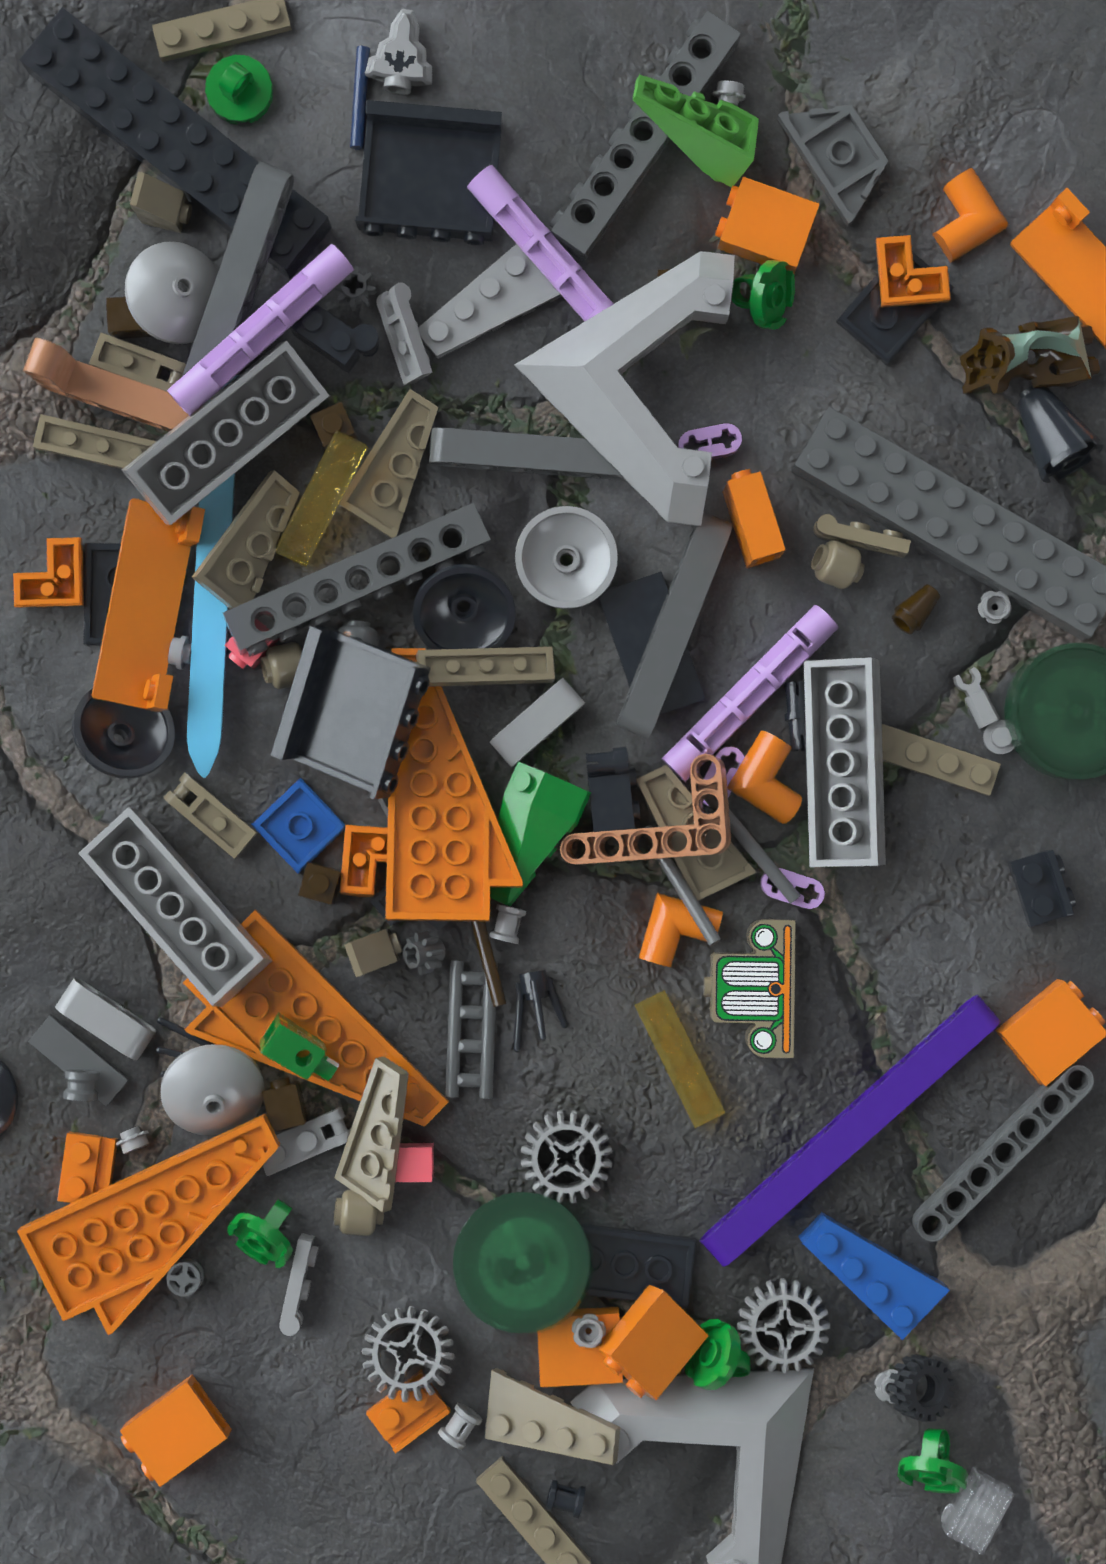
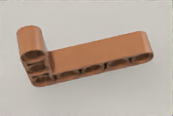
(60, 373)
(662, 836)

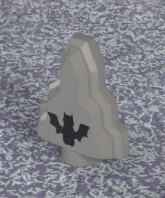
(401, 57)

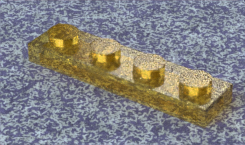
(321, 498)
(679, 1058)

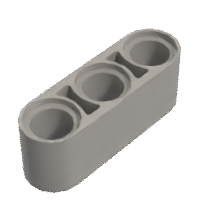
(537, 722)
(105, 1019)

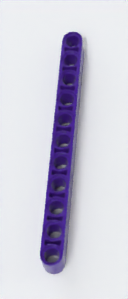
(850, 1130)

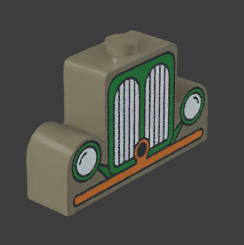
(758, 987)

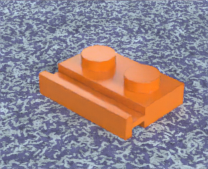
(86, 1165)
(405, 1421)

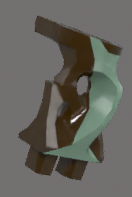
(1055, 344)

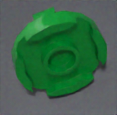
(239, 89)
(770, 294)
(261, 1237)
(718, 1357)
(934, 1465)

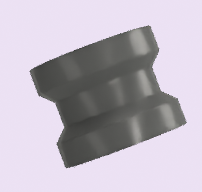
(81, 1085)
(183, 1283)

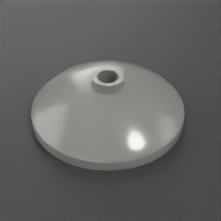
(155, 295)
(560, 533)
(207, 1076)

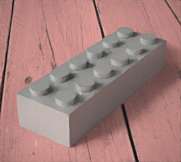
(225, 432)
(844, 762)
(175, 907)

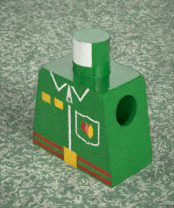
(286, 1039)

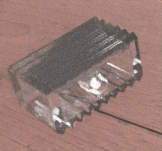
(977, 1510)

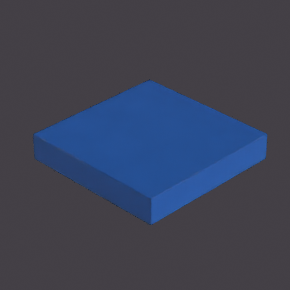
(299, 825)

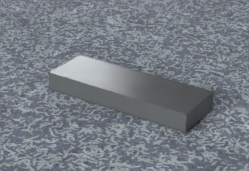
(72, 1052)

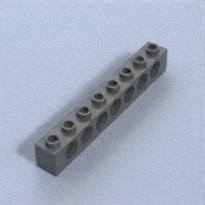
(582, 238)
(462, 522)

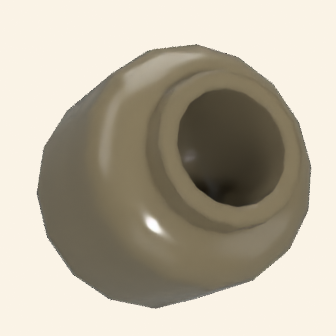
(837, 564)
(281, 664)
(356, 1215)

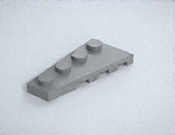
(495, 297)

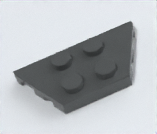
(838, 154)

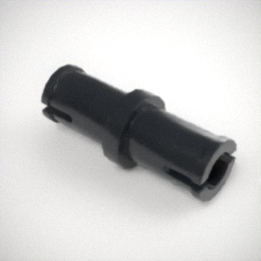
(796, 714)

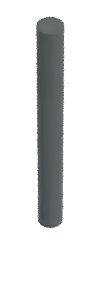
(757, 853)
(687, 896)

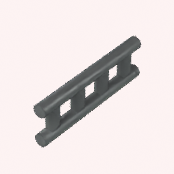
(456, 1045)

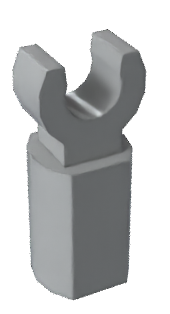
(977, 699)

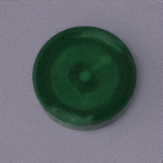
(1060, 711)
(522, 1263)

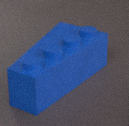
(881, 1280)

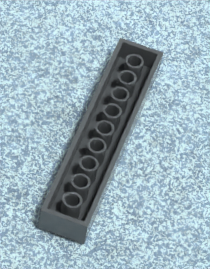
(955, 523)

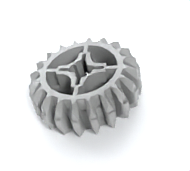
(578, 1144)
(798, 1325)
(414, 1338)

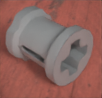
(507, 924)
(460, 1426)

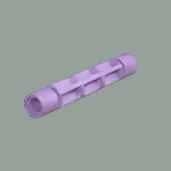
(538, 243)
(260, 329)
(751, 691)

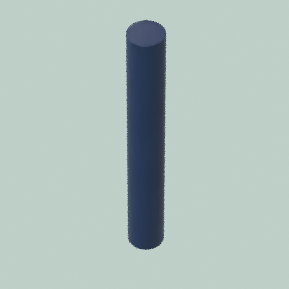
(359, 98)

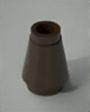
(915, 610)

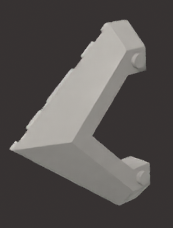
(585, 381)
(754, 1412)

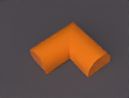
(978, 217)
(902, 283)
(60, 584)
(757, 782)
(361, 852)
(666, 925)

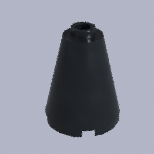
(1055, 434)

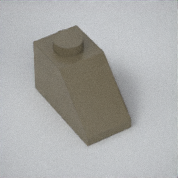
(160, 204)
(373, 951)

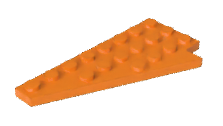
(441, 825)
(313, 1003)
(131, 1233)

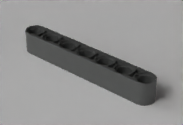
(244, 258)
(519, 453)
(674, 626)
(985, 1155)

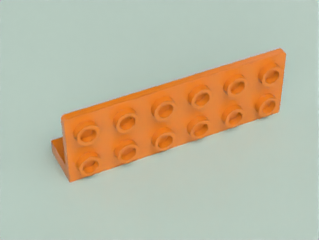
(1068, 259)
(145, 607)

